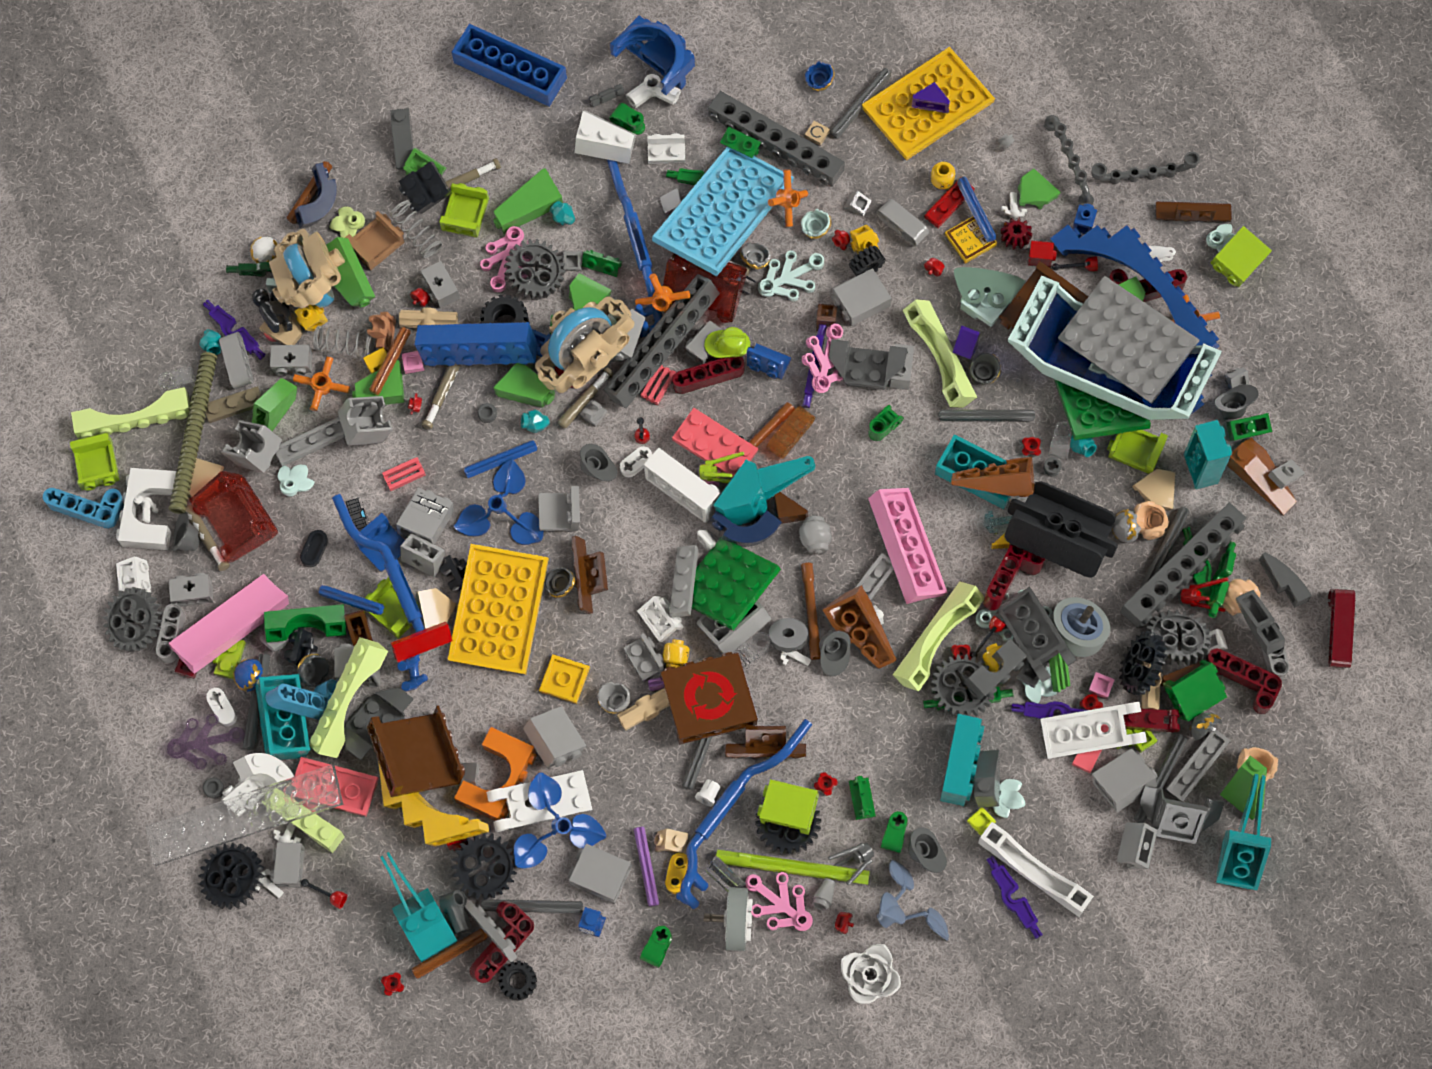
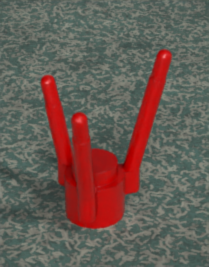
(1193, 595)

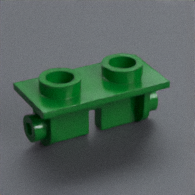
(741, 142)
(596, 261)
(862, 798)

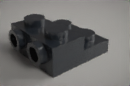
(424, 188)

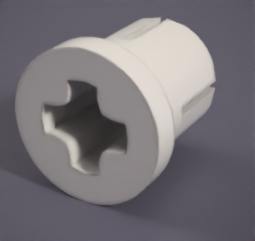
(708, 793)

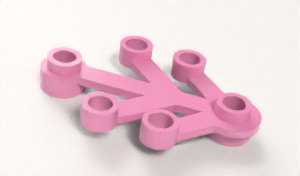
(500, 278)
(823, 359)
(781, 904)

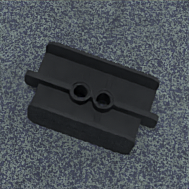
(1062, 529)

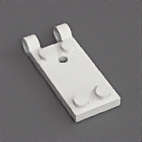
(1082, 730)
(574, 800)

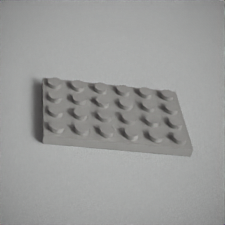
(1128, 339)

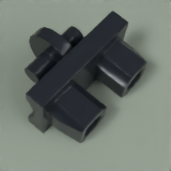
(457, 568)
(302, 646)

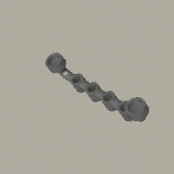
(1053, 123)
(1099, 170)

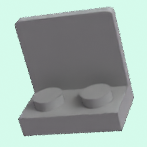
(559, 511)

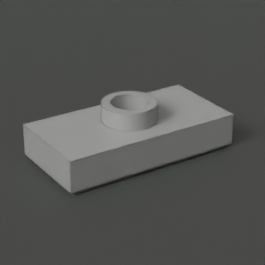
(1286, 474)

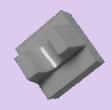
(1236, 378)
(593, 413)

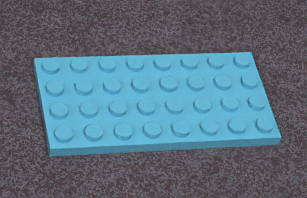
(721, 210)

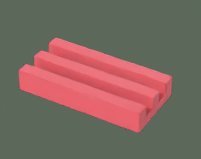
(650, 398)
(390, 472)

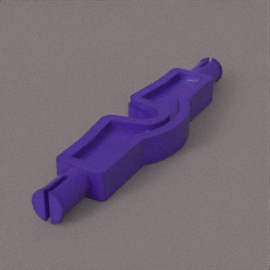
(227, 322)
(809, 390)
(1044, 710)
(1019, 907)

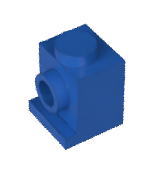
(1085, 218)
(591, 922)

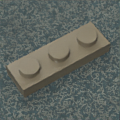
(232, 404)

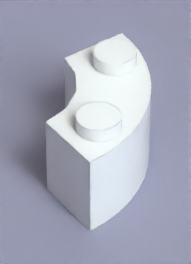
(262, 768)

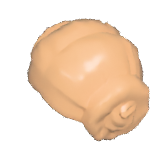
(1151, 519)
(1237, 588)
(1262, 756)

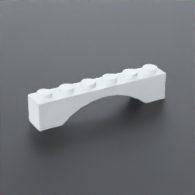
(1056, 886)

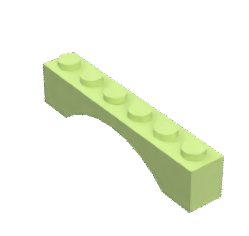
(954, 380)
(171, 405)
(959, 605)
(363, 662)

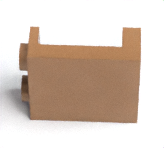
(376, 241)

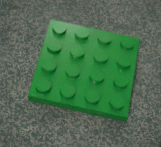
(1095, 417)
(730, 582)

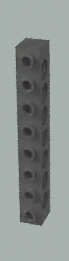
(786, 139)
(661, 342)
(1228, 516)

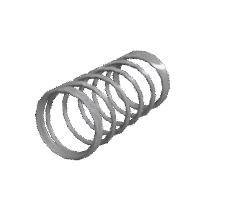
(408, 204)
(316, 345)

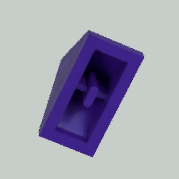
(931, 99)
(966, 342)

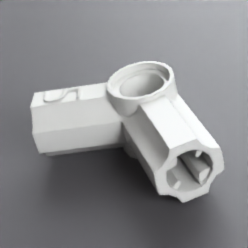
(644, 92)

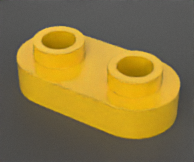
(676, 872)

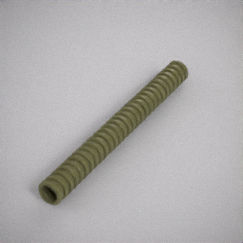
(192, 433)

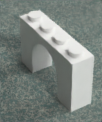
(144, 484)

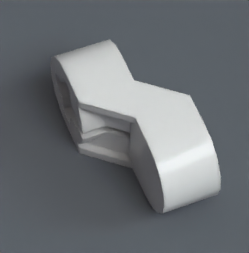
(217, 698)

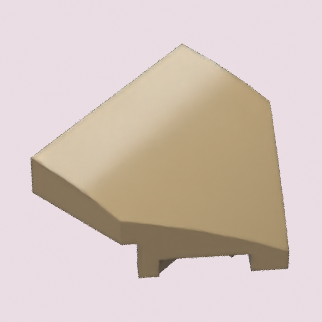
(283, 337)
(203, 473)
(1158, 487)
(434, 607)

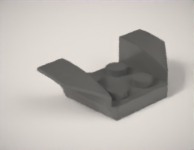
(866, 366)
(385, 704)
(1179, 819)

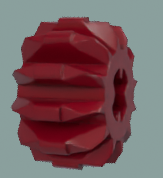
(1020, 239)

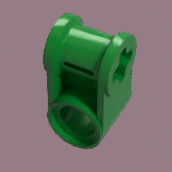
(628, 119)
(887, 421)
(894, 835)
(655, 950)

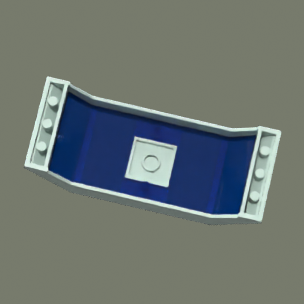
(1037, 340)

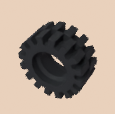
(867, 260)
(517, 993)

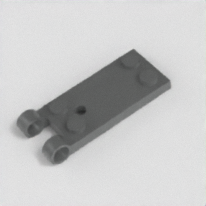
(1029, 626)

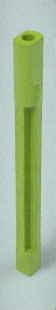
(791, 866)

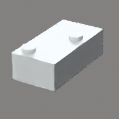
(681, 485)

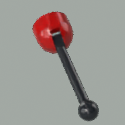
(1090, 264)
(641, 432)
(995, 625)
(336, 898)

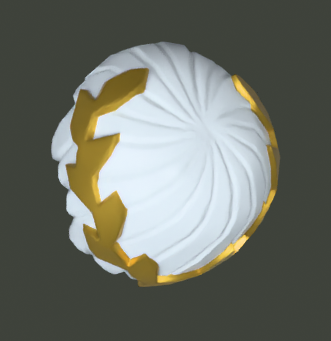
(263, 249)

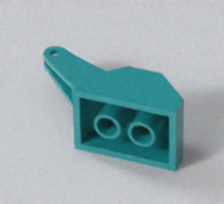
(751, 487)
(1245, 854)
(421, 918)

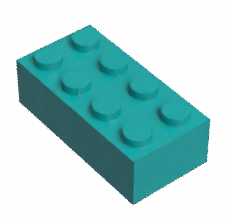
(1207, 454)
(964, 455)
(282, 731)
(960, 764)

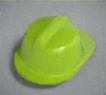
(727, 343)

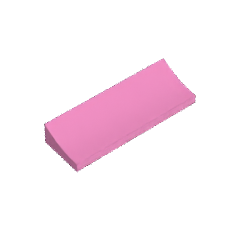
(907, 544)
(228, 623)

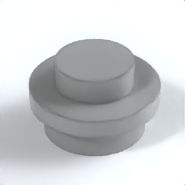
(1006, 141)

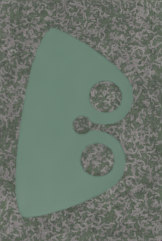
(998, 282)

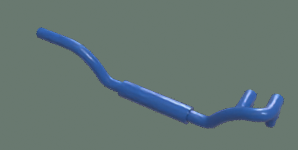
(639, 247)
(400, 586)
(720, 810)

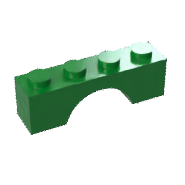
(282, 623)

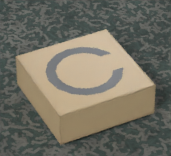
(817, 133)

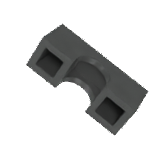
(1008, 658)

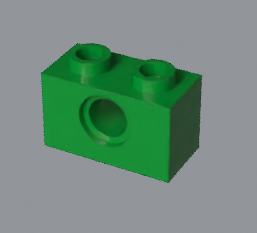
(1249, 427)

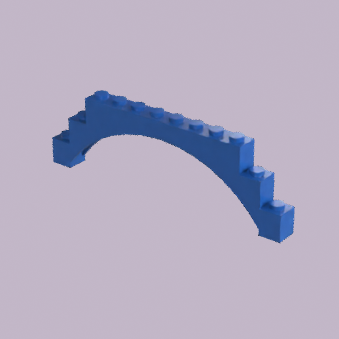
(1129, 251)

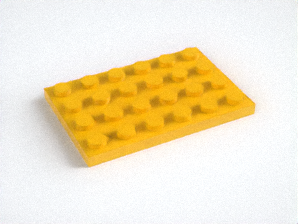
(916, 128)
(498, 609)

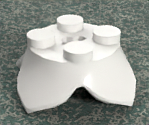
(875, 959)

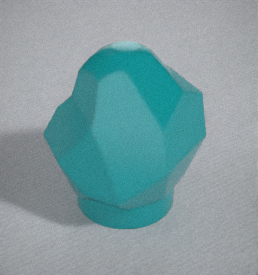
(562, 213)
(210, 342)
(534, 421)
(1084, 446)

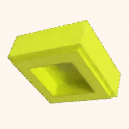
(981, 820)

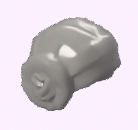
(815, 535)

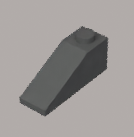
(402, 135)
(987, 779)

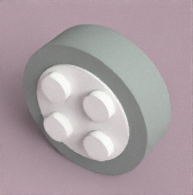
(735, 919)

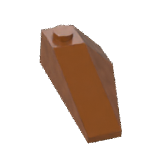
(1253, 466)
(1010, 479)
(857, 618)

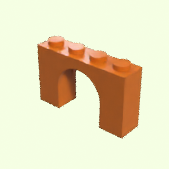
(519, 757)

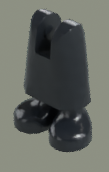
(272, 311)

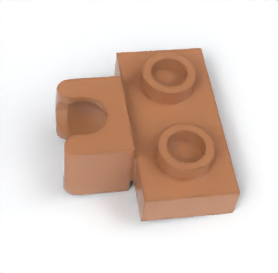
(382, 330)

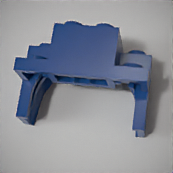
(663, 50)

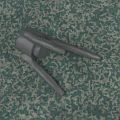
(861, 853)

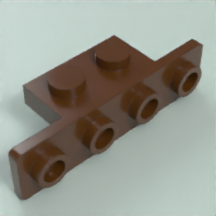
(1193, 211)
(590, 574)
(763, 742)

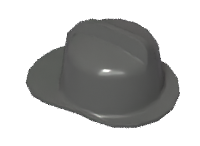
(1235, 401)
(596, 463)
(185, 534)
(834, 652)
(926, 850)

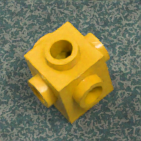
(863, 238)
(311, 317)

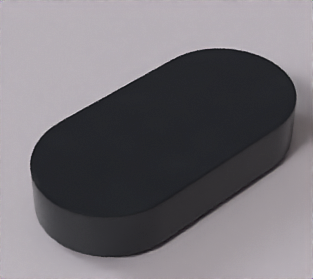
(314, 548)

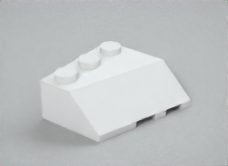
(603, 139)

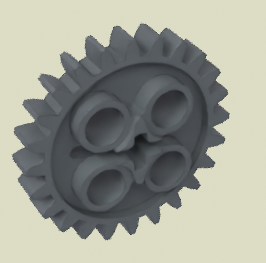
(535, 253)
(141, 604)
(1192, 636)
(946, 692)

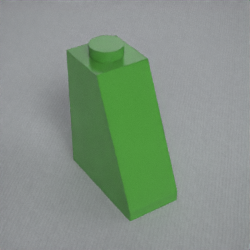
(524, 386)
(391, 391)
(274, 404)
(1240, 785)

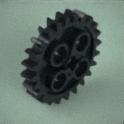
(1147, 648)
(785, 843)
(475, 850)
(245, 884)

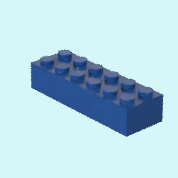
(509, 65)
(476, 344)

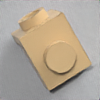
(671, 841)

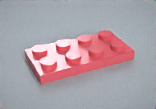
(712, 441)
(355, 787)

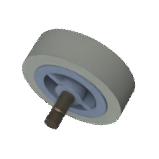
(1081, 625)

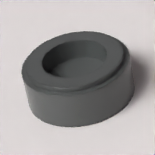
(487, 413)
(213, 787)

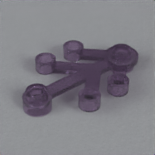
(202, 743)

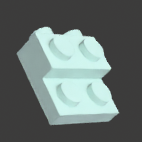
(983, 310)

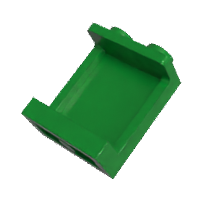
(1196, 691)

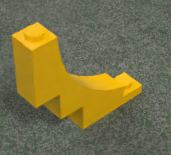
(437, 826)

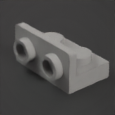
(644, 658)

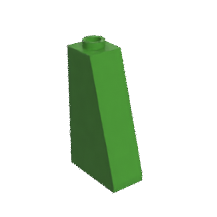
(528, 202)
(353, 282)

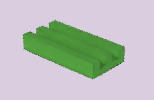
(1059, 673)

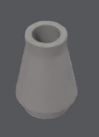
(824, 895)

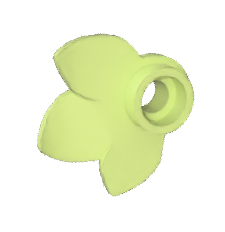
(344, 222)

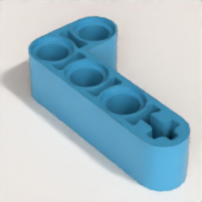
(81, 505)
(300, 700)

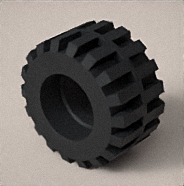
(504, 306)

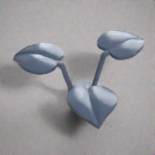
(891, 912)

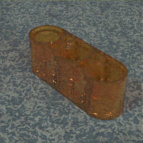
(790, 432)

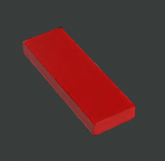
(945, 206)
(421, 641)

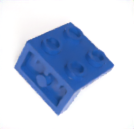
(767, 361)
(381, 531)

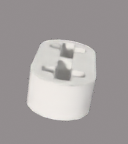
(632, 458)

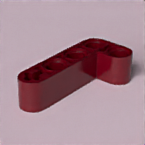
(1151, 293)
(707, 371)
(1023, 561)
(1341, 627)
(1241, 677)
(511, 929)

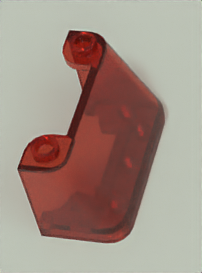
(729, 283)
(234, 514)

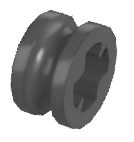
(1054, 472)

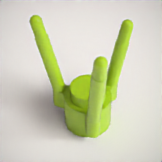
(709, 472)

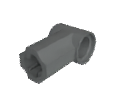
(454, 906)

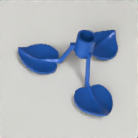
(474, 519)
(584, 828)

